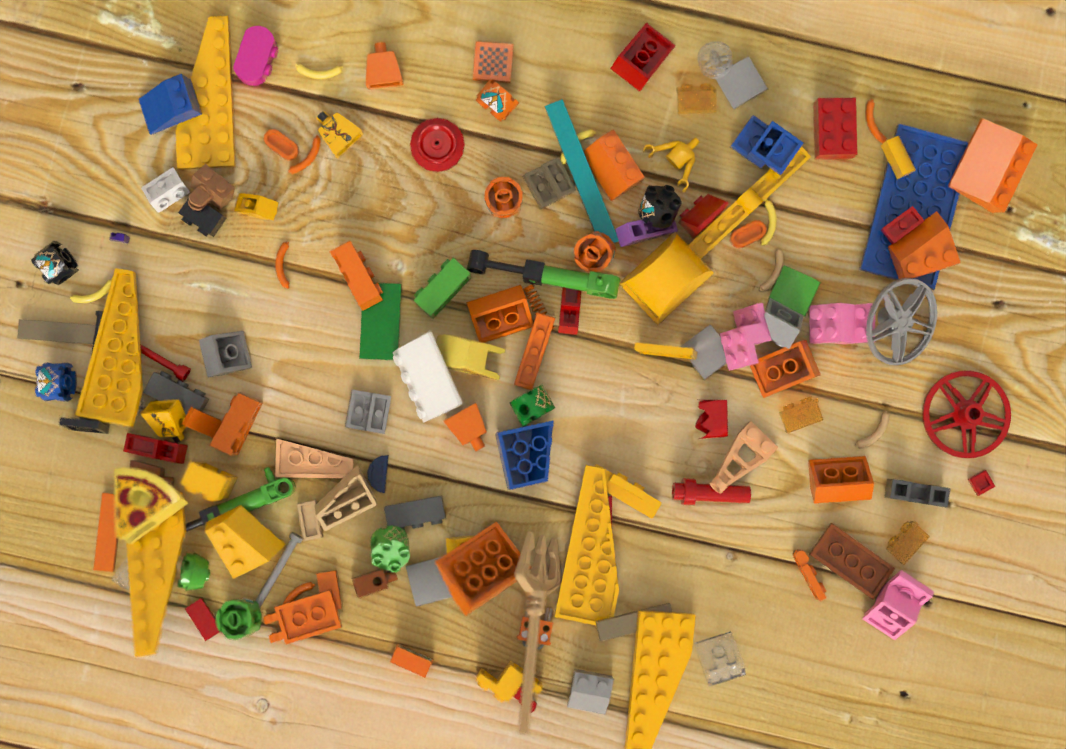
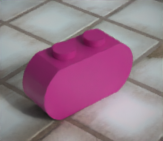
(255, 56)

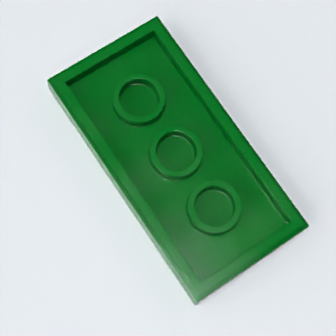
(381, 325)

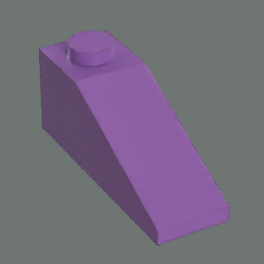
(639, 231)

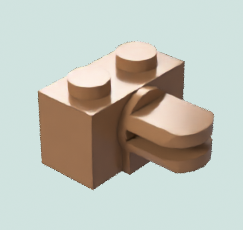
(209, 189)

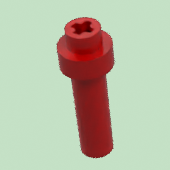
(690, 491)

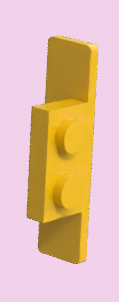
(631, 494)

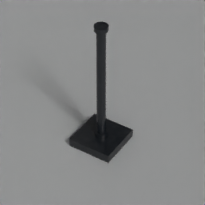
(84, 424)

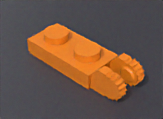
(809, 574)

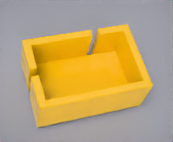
(204, 479)

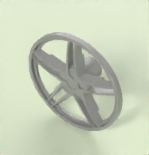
(901, 320)

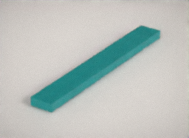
(580, 169)

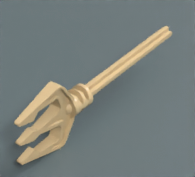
(537, 587)

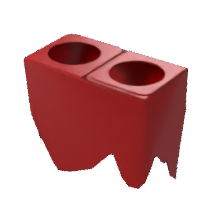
(714, 419)

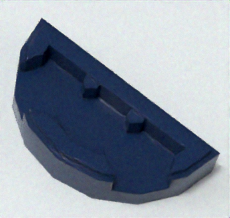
(378, 473)

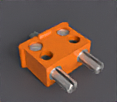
(543, 637)

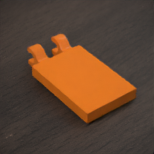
(305, 617)

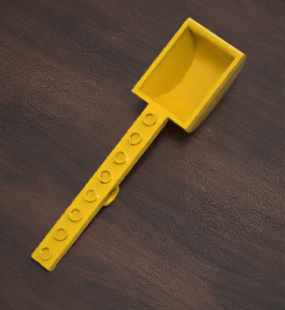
(678, 269)

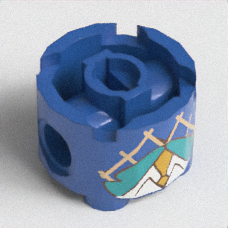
(55, 381)

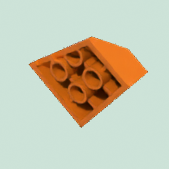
(924, 249)

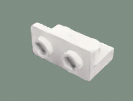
(165, 190)

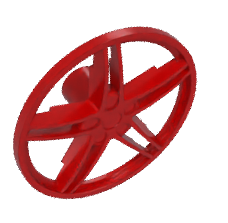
(966, 414)

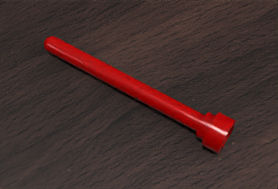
(180, 371)

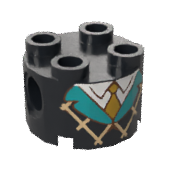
(659, 206)
(55, 263)

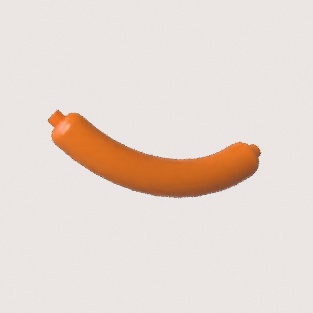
(871, 123)
(309, 159)
(279, 265)
(298, 590)

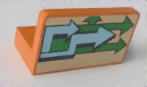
(411, 660)

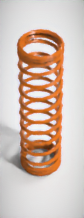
(529, 288)

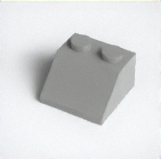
(782, 323)
(225, 353)
(590, 691)

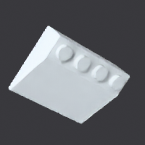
(426, 377)

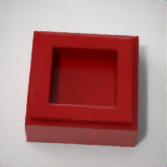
(981, 482)

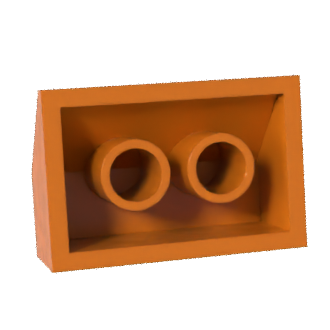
(613, 165)
(500, 314)
(840, 479)

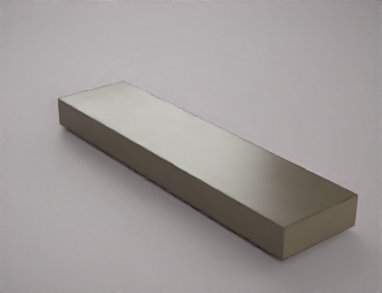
(56, 331)
(624, 623)

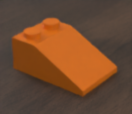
(785, 368)

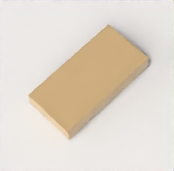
(309, 523)

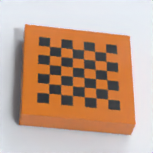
(493, 62)

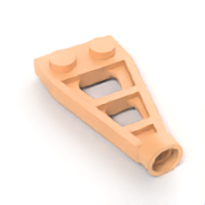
(757, 442)

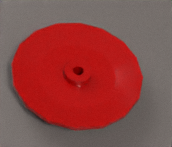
(441, 156)

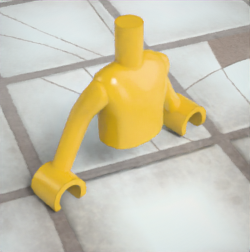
(678, 157)

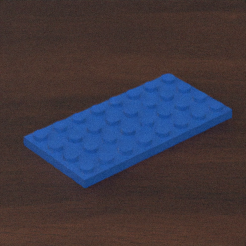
(924, 189)

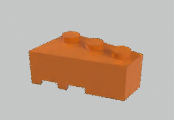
(357, 275)
(236, 424)

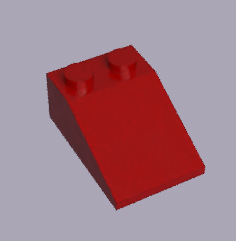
(642, 57)
(702, 214)

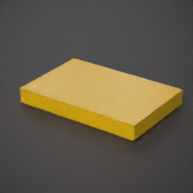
(667, 351)

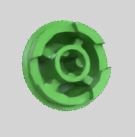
(193, 572)

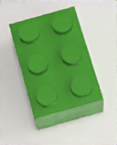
(442, 287)

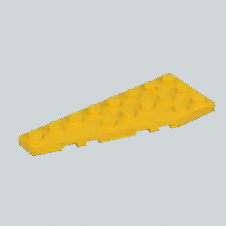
(211, 135)
(115, 368)
(590, 572)
(151, 580)
(659, 662)

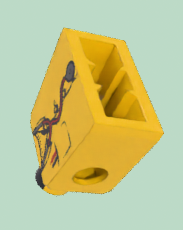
(338, 132)
(166, 418)

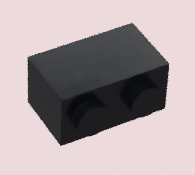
(207, 219)

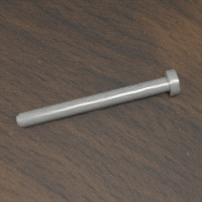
(278, 568)

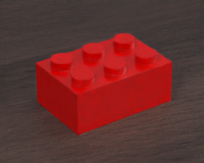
(835, 128)

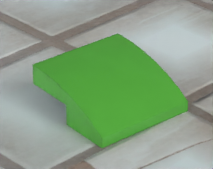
(795, 290)

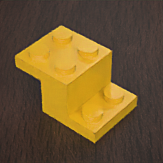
(507, 682)

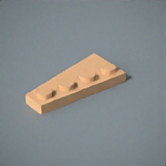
(307, 462)

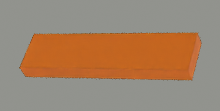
(534, 351)
(106, 538)

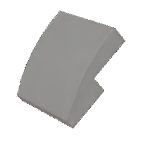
(742, 83)
(710, 352)
(367, 411)
(427, 583)

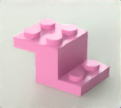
(839, 323)
(750, 331)
(898, 605)

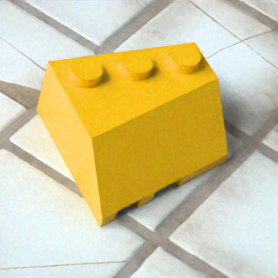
(242, 540)

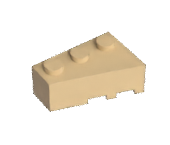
(345, 500)

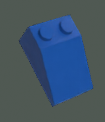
(169, 104)

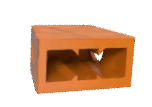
(382, 68)
(468, 426)

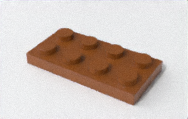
(852, 561)

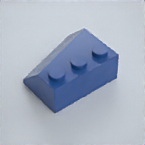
(525, 454)

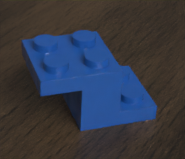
(767, 145)

